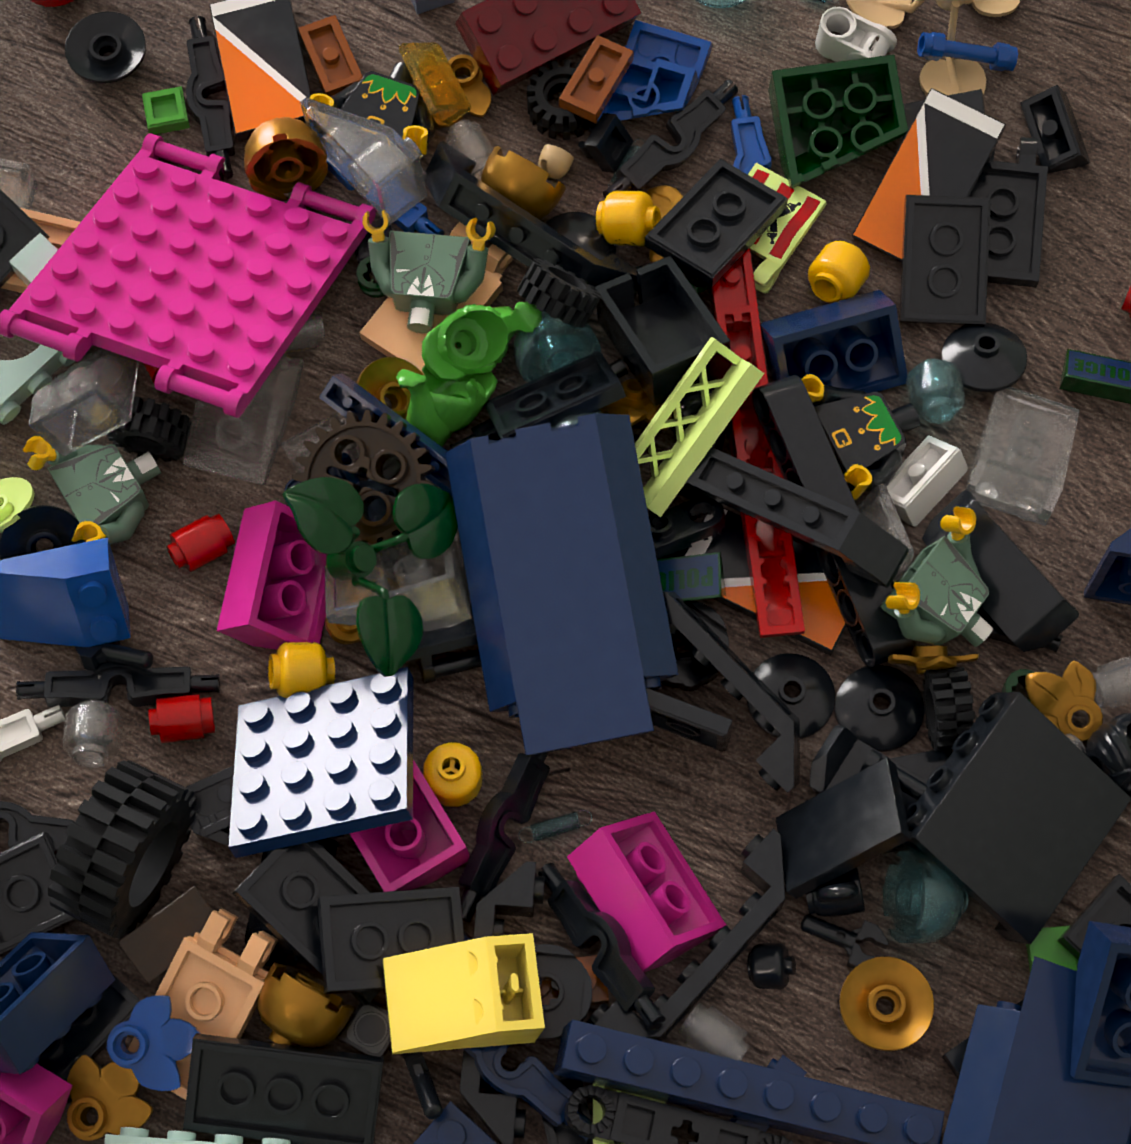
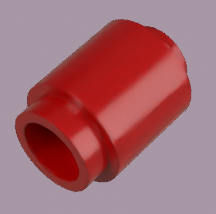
(200, 542)
(182, 718)

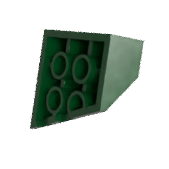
(834, 113)

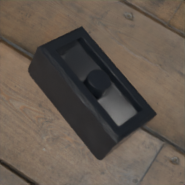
(1055, 127)

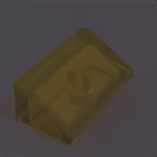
(435, 80)

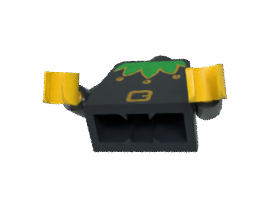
(387, 101)
(862, 432)

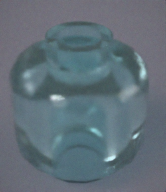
(936, 390)

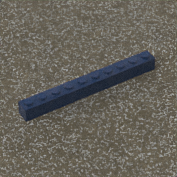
(346, 395)

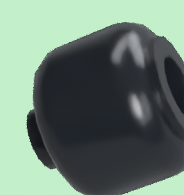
(770, 966)

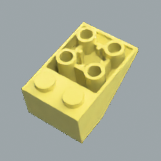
(464, 995)

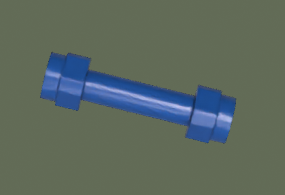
(934, 47)

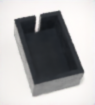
(663, 331)

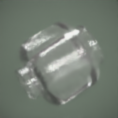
(92, 733)

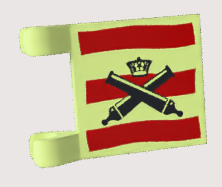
(786, 231)

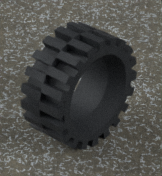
(121, 849)

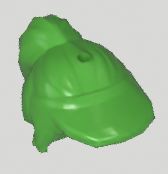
(480, 339)
(444, 405)

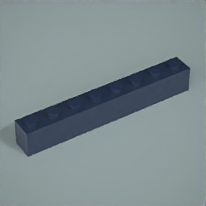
(740, 1089)

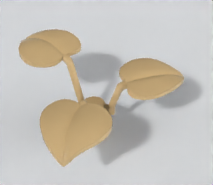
(946, 75)

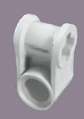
(856, 36)

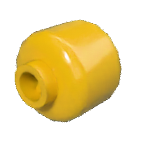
(626, 217)
(838, 271)
(299, 668)
(466, 770)

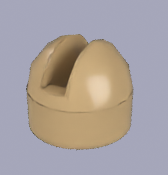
(555, 161)

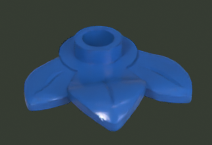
(160, 1043)

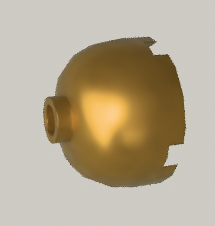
(282, 155)
(521, 182)
(300, 1010)

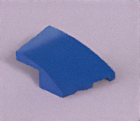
(662, 72)

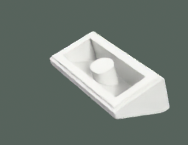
(925, 478)

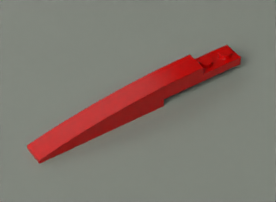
(767, 548)

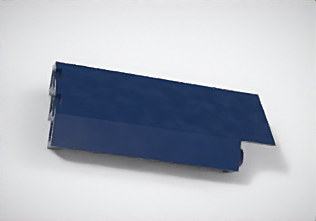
(563, 580)
(1019, 1078)

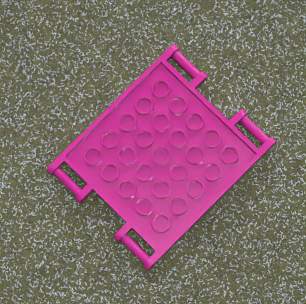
(189, 275)

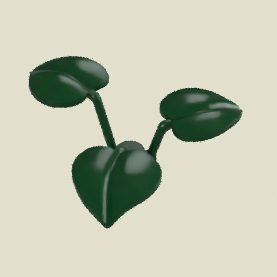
(327, 519)

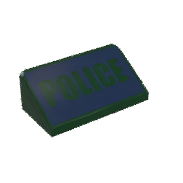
(1096, 376)
(693, 576)

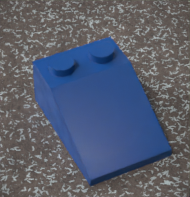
(64, 597)

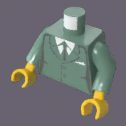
(427, 270)
(98, 487)
(942, 588)

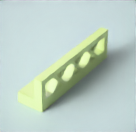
(703, 427)

